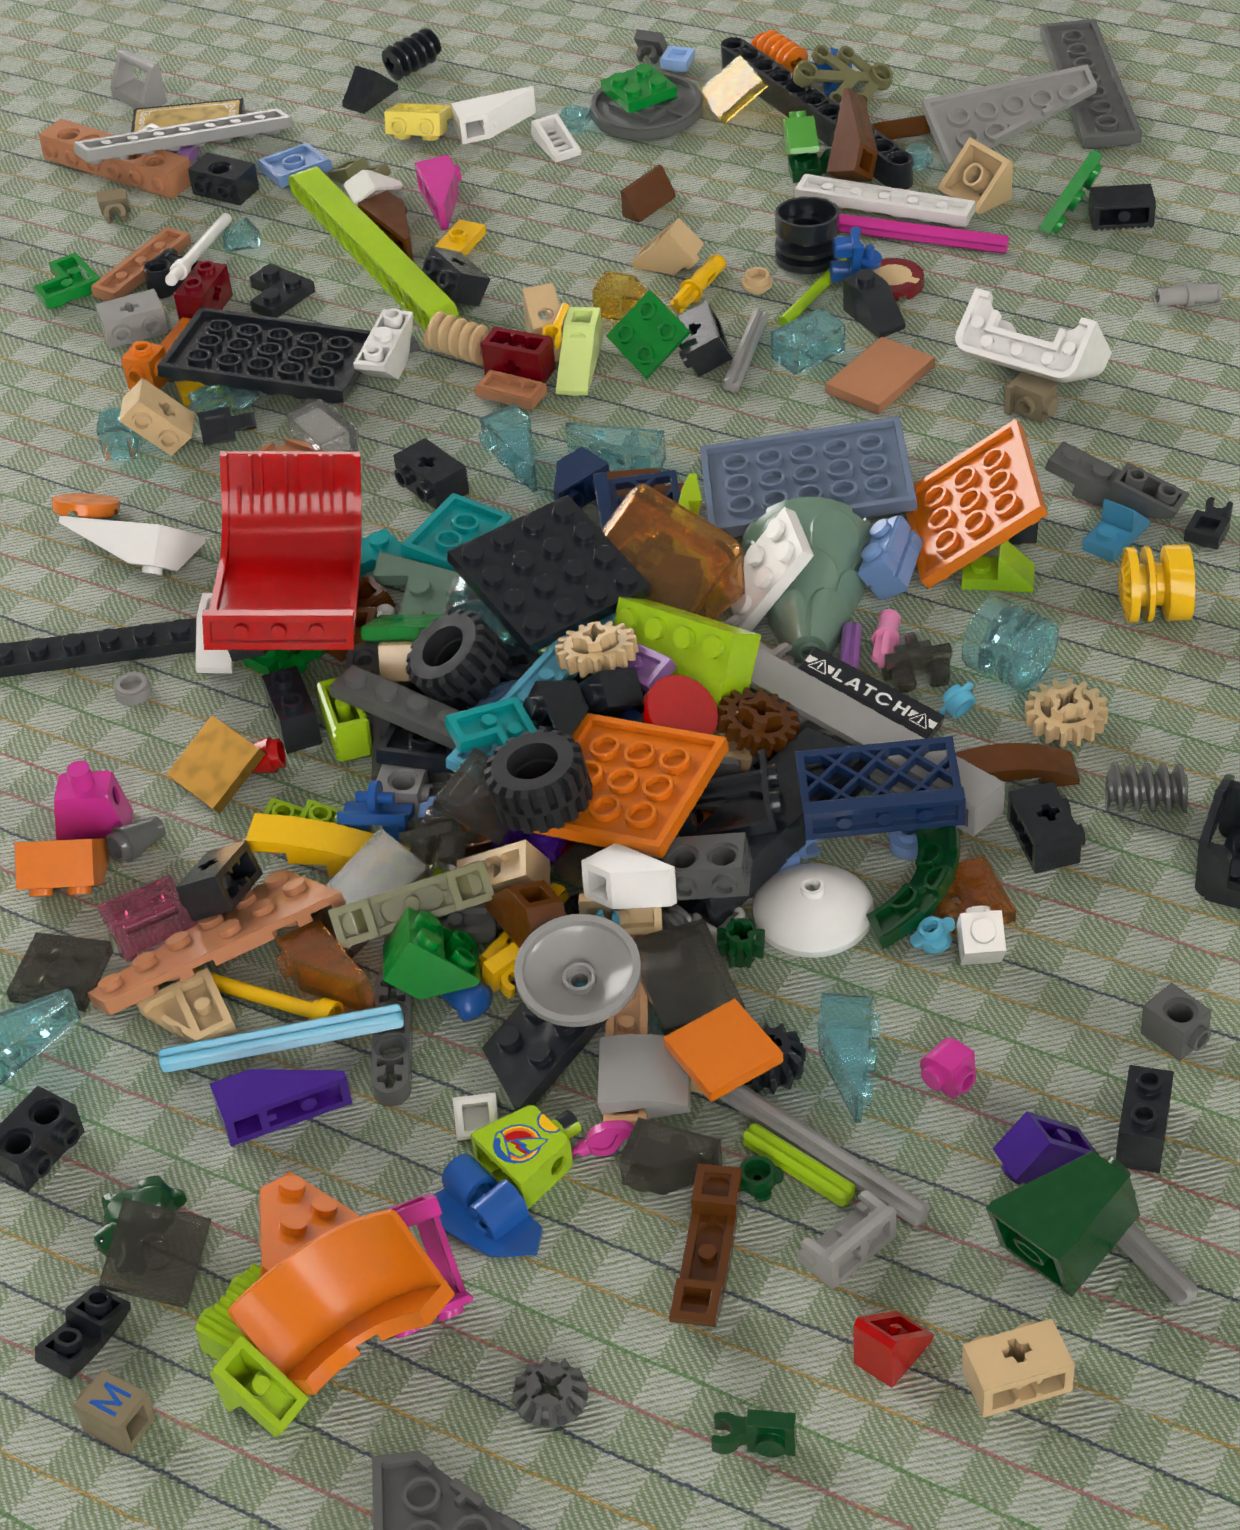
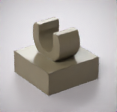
(114, 202)

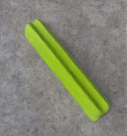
(799, 1165)

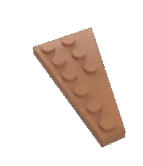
(277, 903)

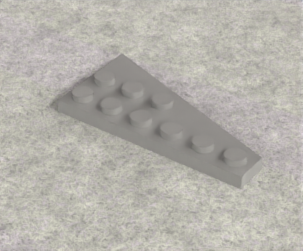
(1003, 109)

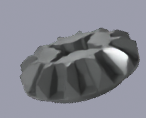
(548, 1410)

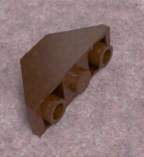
(525, 908)

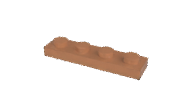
(130, 272)

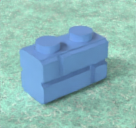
(890, 557)

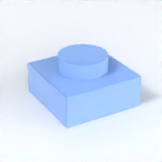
(677, 59)

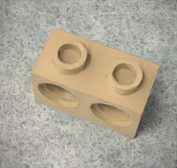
(512, 865)

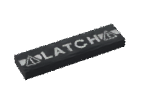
(872, 693)

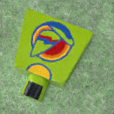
(527, 1150)

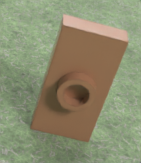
(511, 389)

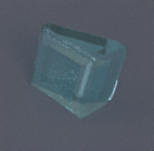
(241, 236)

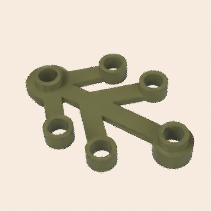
(876, 76)

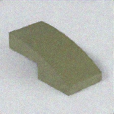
(353, 166)

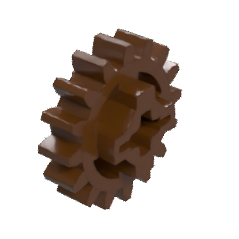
(757, 721)

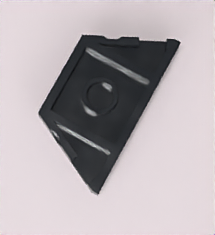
(533, 1053)

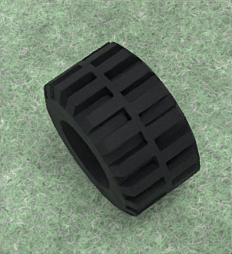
(457, 660)
(538, 781)

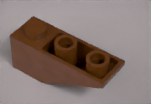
(854, 144)

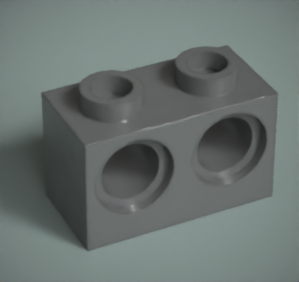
(710, 865)

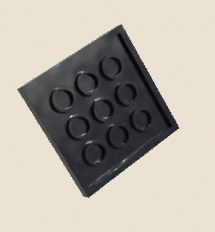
(547, 573)

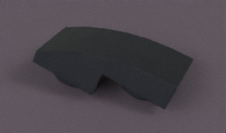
(86, 1330)

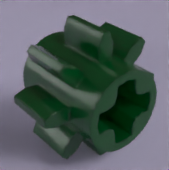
(741, 942)

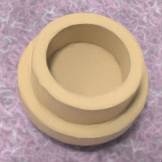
(757, 281)

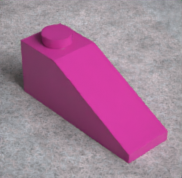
(439, 187)

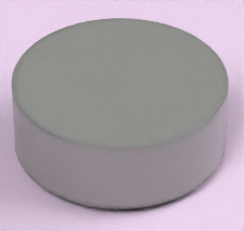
(132, 688)

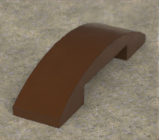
(1024, 761)
(708, 1246)

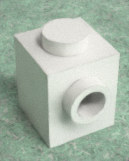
(980, 936)

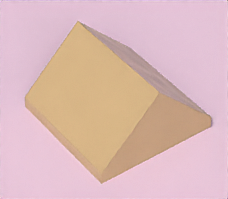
(979, 176)

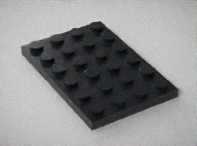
(266, 355)

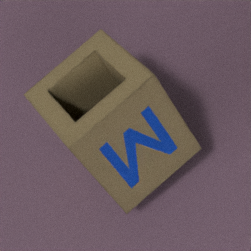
(114, 1411)

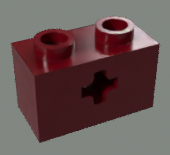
(204, 287)
(518, 354)

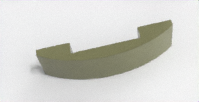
(435, 895)

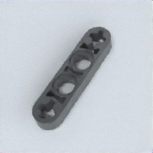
(399, 1038)

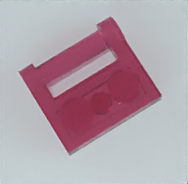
(142, 909)

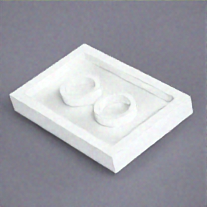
(772, 567)

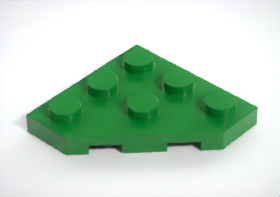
(1072, 194)

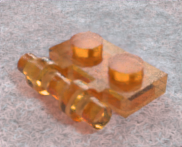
(976, 886)

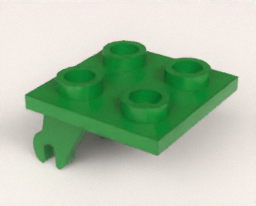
(648, 334)

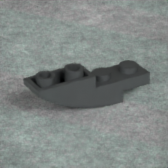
(1128, 487)

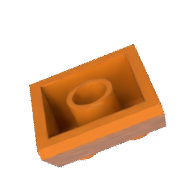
(60, 864)

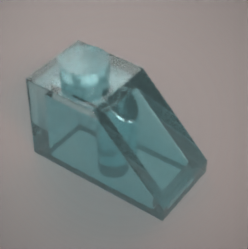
(115, 438)

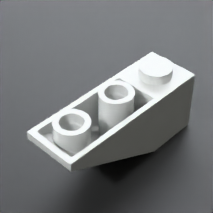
(492, 114)

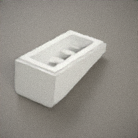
(542, 134)
(370, 183)

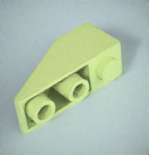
(579, 350)

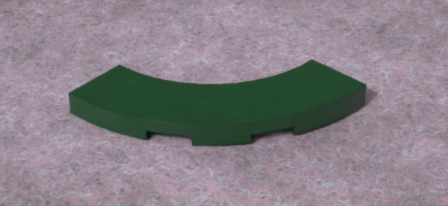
(936, 869)

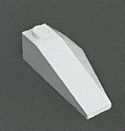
(140, 544)

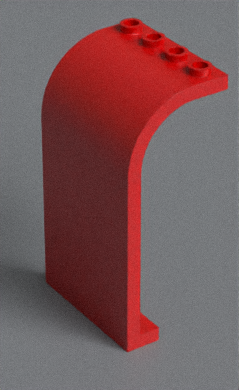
(287, 552)

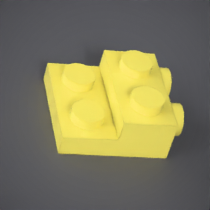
(417, 119)

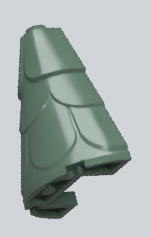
(828, 586)

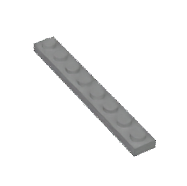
(175, 136)

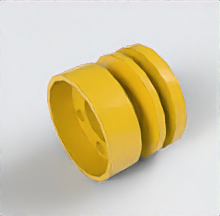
(1163, 583)

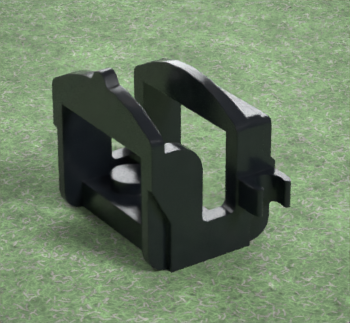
(1220, 864)

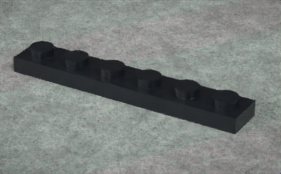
(97, 647)

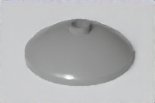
(573, 952)

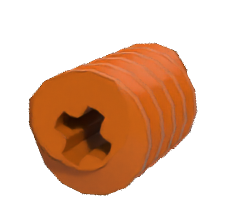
(780, 49)

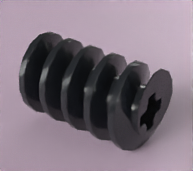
(411, 53)

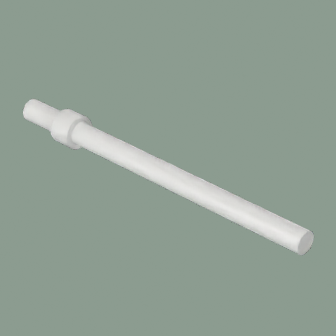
(182, 267)

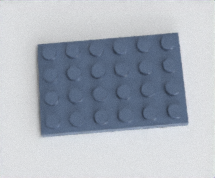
(849, 463)

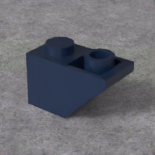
(575, 476)

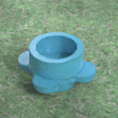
(958, 700)
(933, 934)

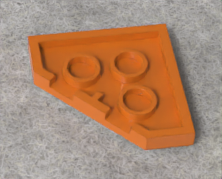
(293, 1216)

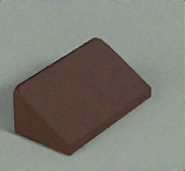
(903, 127)
(646, 194)

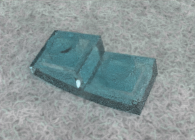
(217, 396)

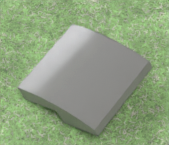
(639, 1075)

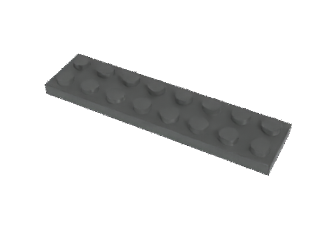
(1106, 115)

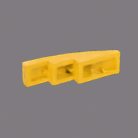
(306, 840)

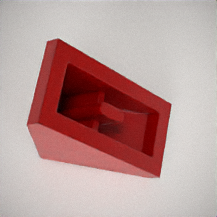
(888, 1344)

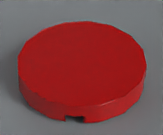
(680, 704)

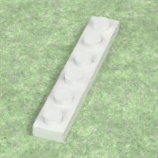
(888, 200)

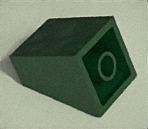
(1067, 1218)

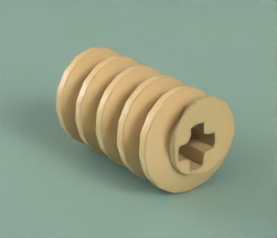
(455, 337)

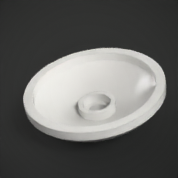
(813, 910)

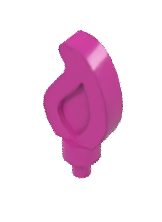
(603, 1138)

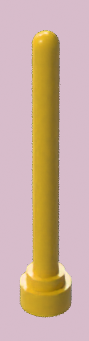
(311, 1010)

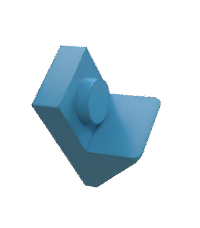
(1116, 531)

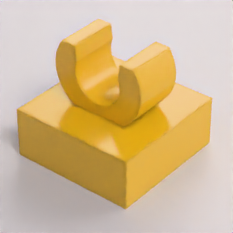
(499, 970)

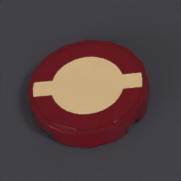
(902, 276)

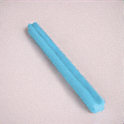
(281, 1038)

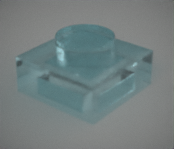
(576, 118)

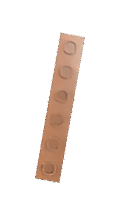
(158, 173)

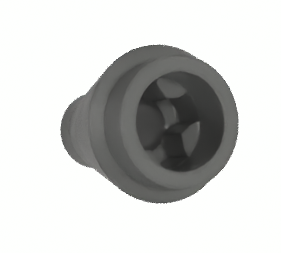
(132, 839)

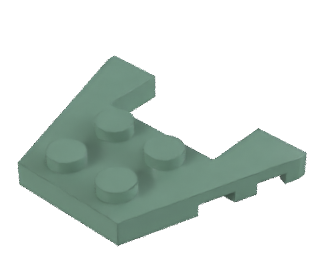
(425, 584)

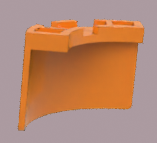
(337, 1295)

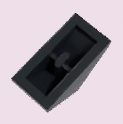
(367, 90)

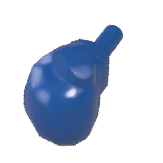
(471, 1001)

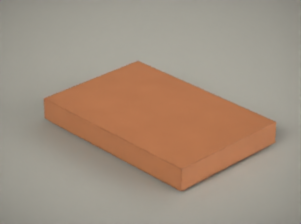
(880, 375)

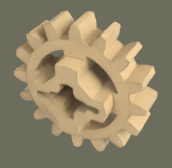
(596, 648)
(1066, 712)

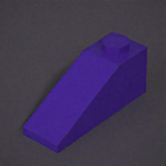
(273, 1099)

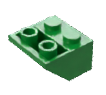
(428, 957)

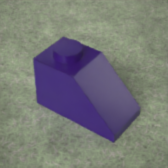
(1038, 1147)

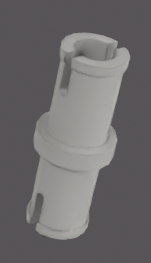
(1187, 294)

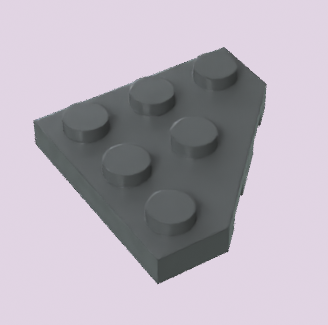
(419, 1496)

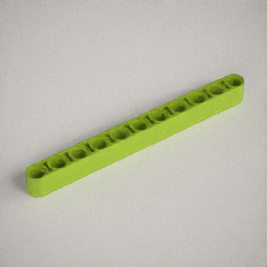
(370, 246)

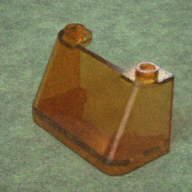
(678, 553)

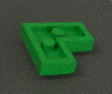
(71, 281)

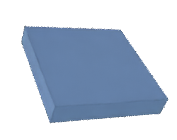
(292, 161)

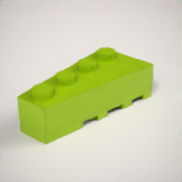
(700, 647)

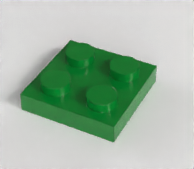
(638, 88)

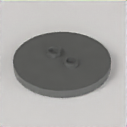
(653, 121)

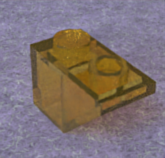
(617, 294)

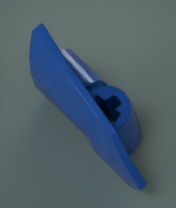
(486, 1212)

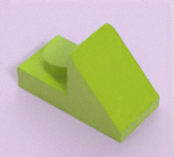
(1008, 572)
(259, 1387)

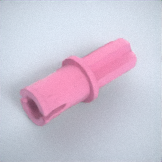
(885, 636)

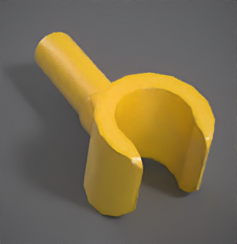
(554, 330)

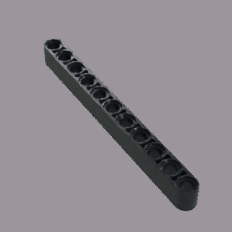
(893, 162)

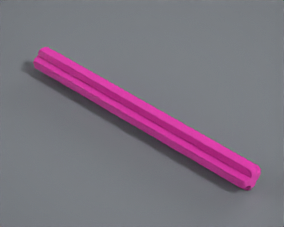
(925, 233)

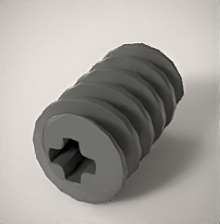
(1146, 787)

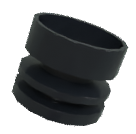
(805, 234)

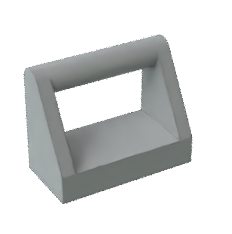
(130, 89)

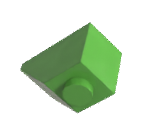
(800, 133)

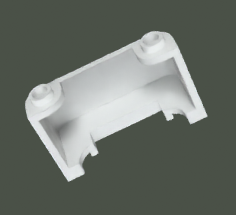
(1071, 357)

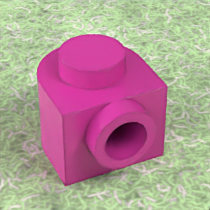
(949, 1068)

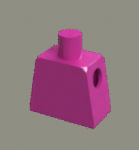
(88, 803)

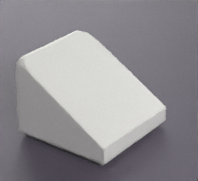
(474, 1113)

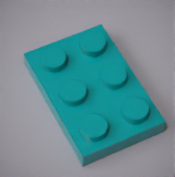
(449, 526)

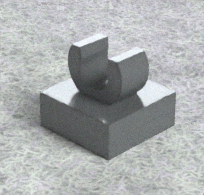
(650, 43)

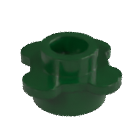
(760, 1168)

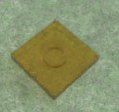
(732, 89)

